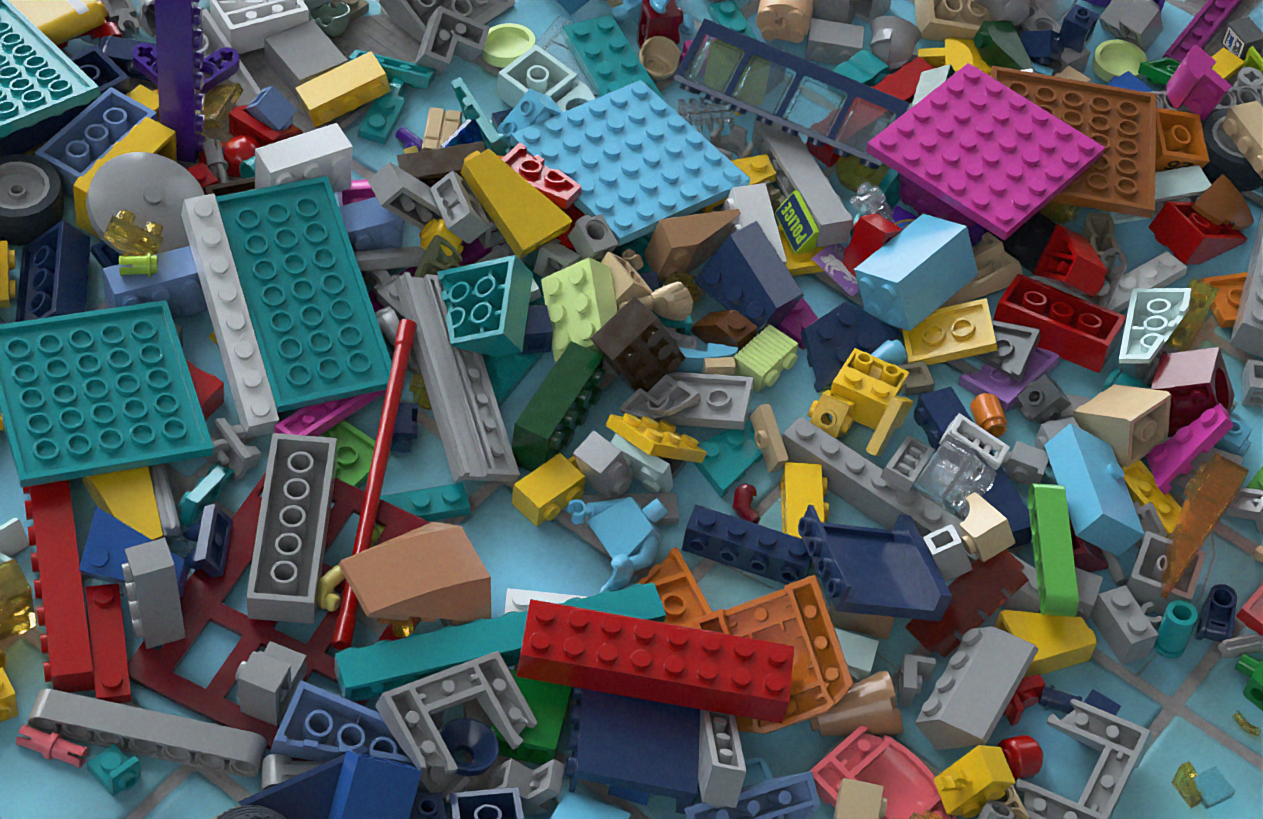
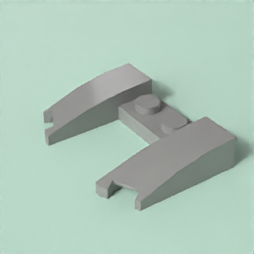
(487, 679)
(1122, 751)

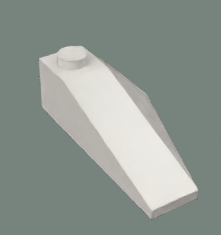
(213, 40)

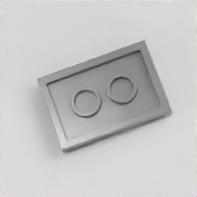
(722, 401)

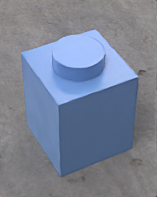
(272, 109)

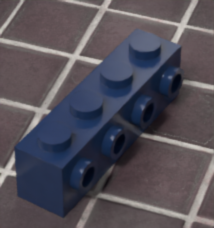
(746, 546)

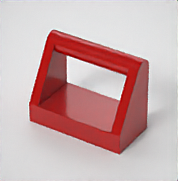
(243, 123)

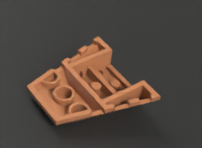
(422, 575)

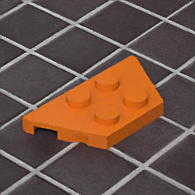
(677, 590)

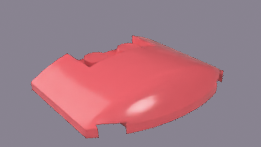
(880, 762)

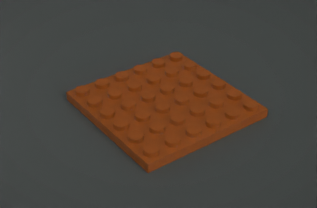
(1112, 117)

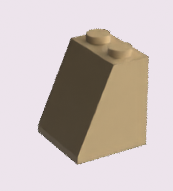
(1127, 419)

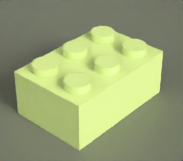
(579, 303)

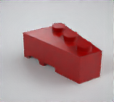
(1071, 262)

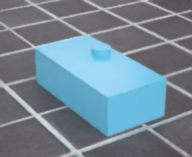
(1094, 490)

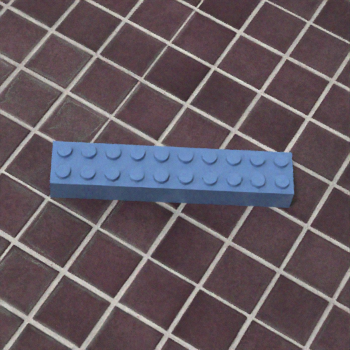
(178, 281)

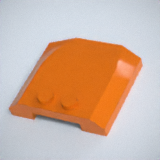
(798, 619)

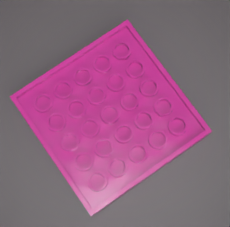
(985, 150)

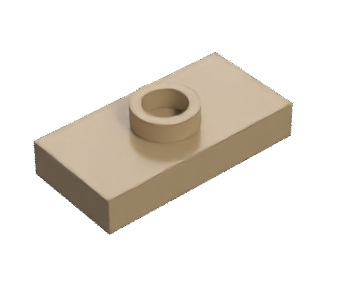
(768, 438)

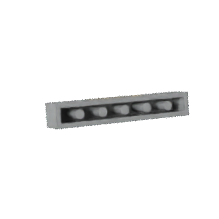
(801, 172)

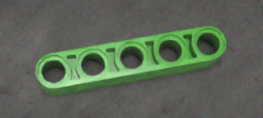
(1053, 550)

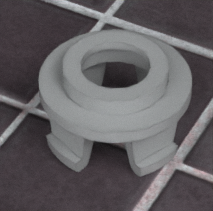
(735, 142)

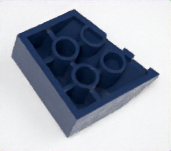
(750, 278)

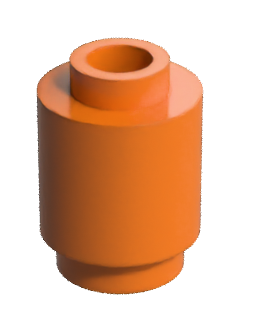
(989, 414)

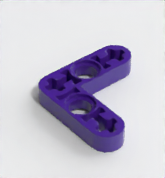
(210, 64)

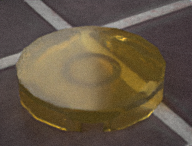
(853, 174)

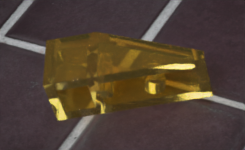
(1189, 327)

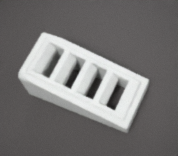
(965, 429)

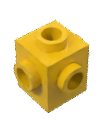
(837, 407)

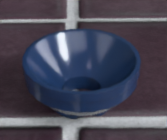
(474, 738)

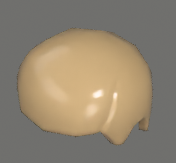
(659, 57)

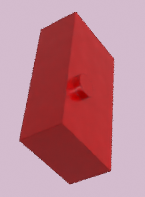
(1067, 323)

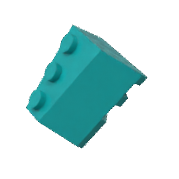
(487, 305)

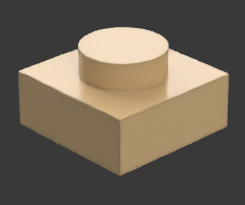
(719, 366)

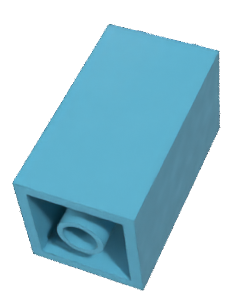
(916, 271)

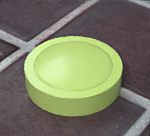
(506, 44)
(1117, 57)

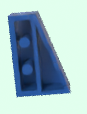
(106, 551)

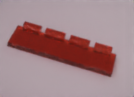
(970, 593)

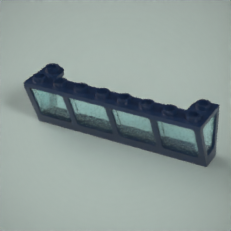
(787, 91)

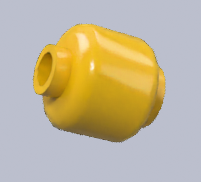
(438, 227)

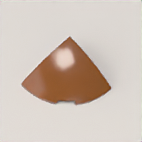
(1224, 205)

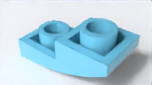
(694, 358)

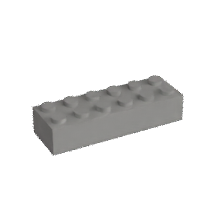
(292, 528)

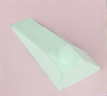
(1151, 320)

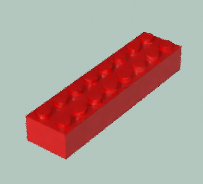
(656, 661)

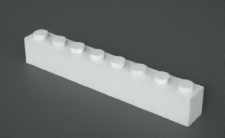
(229, 316)

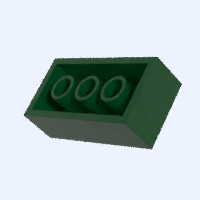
(558, 407)

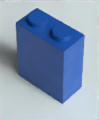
(374, 788)

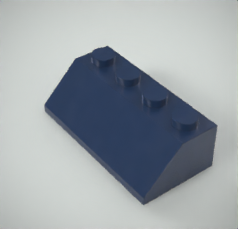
(54, 274)
(306, 794)

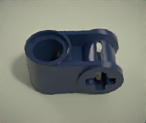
(1218, 614)

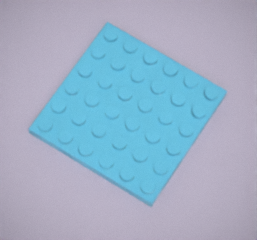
(632, 160)

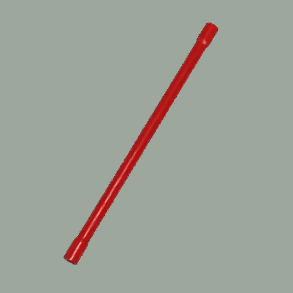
(403, 344)

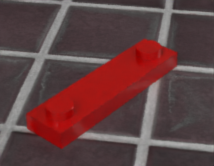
(108, 643)

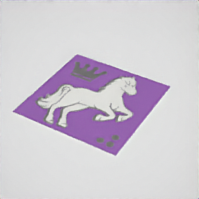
(831, 260)

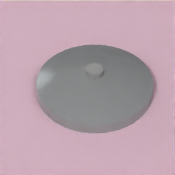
(149, 188)

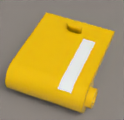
(63, 18)

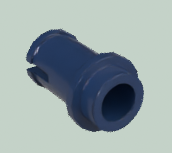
(1056, 700)

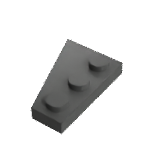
(1015, 349)

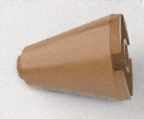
(866, 704)

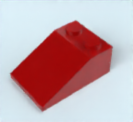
(1191, 235)

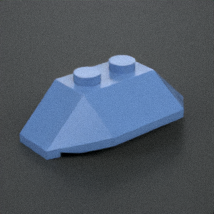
(773, 798)

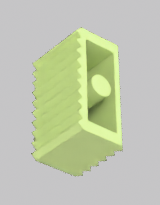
(766, 357)

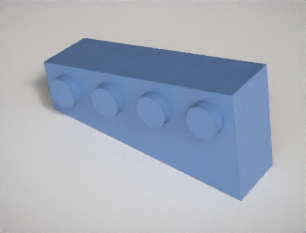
(326, 726)

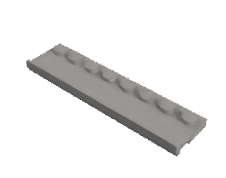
(456, 388)

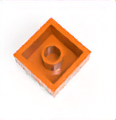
(1179, 140)

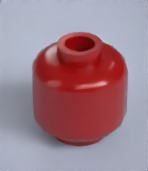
(1022, 756)

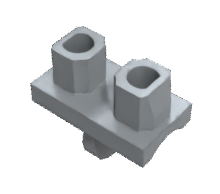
(230, 449)

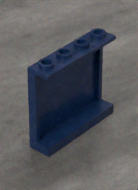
(876, 568)
(634, 745)

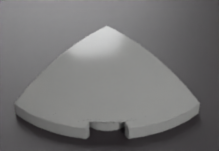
(661, 400)

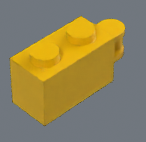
(548, 489)

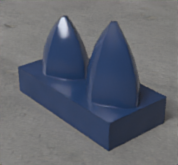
(212, 540)

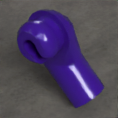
(408, 138)

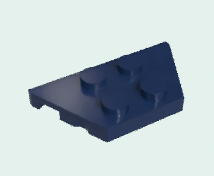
(836, 335)

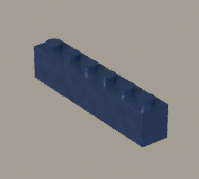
(934, 415)

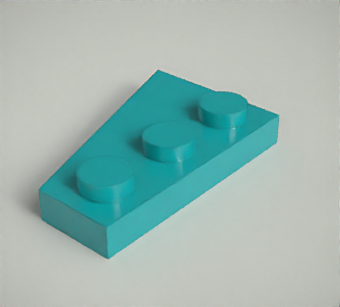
(472, 110)
(728, 457)

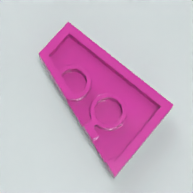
(1179, 451)

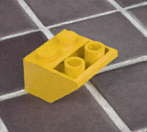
(870, 385)

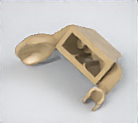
(669, 301)

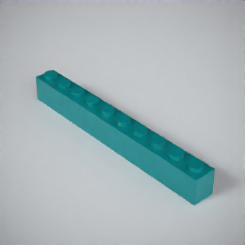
(391, 664)

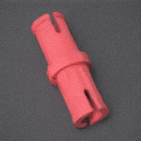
(52, 746)

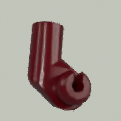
(742, 503)

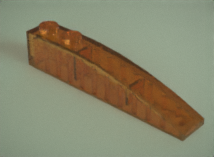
(1202, 510)

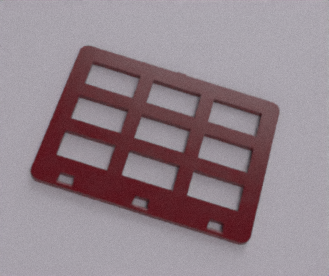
(204, 604)

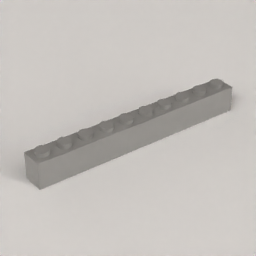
(860, 485)

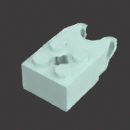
(543, 74)

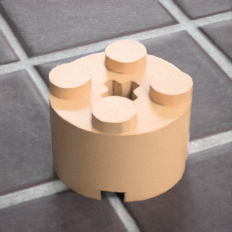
(784, 19)

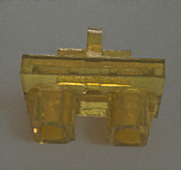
(132, 238)

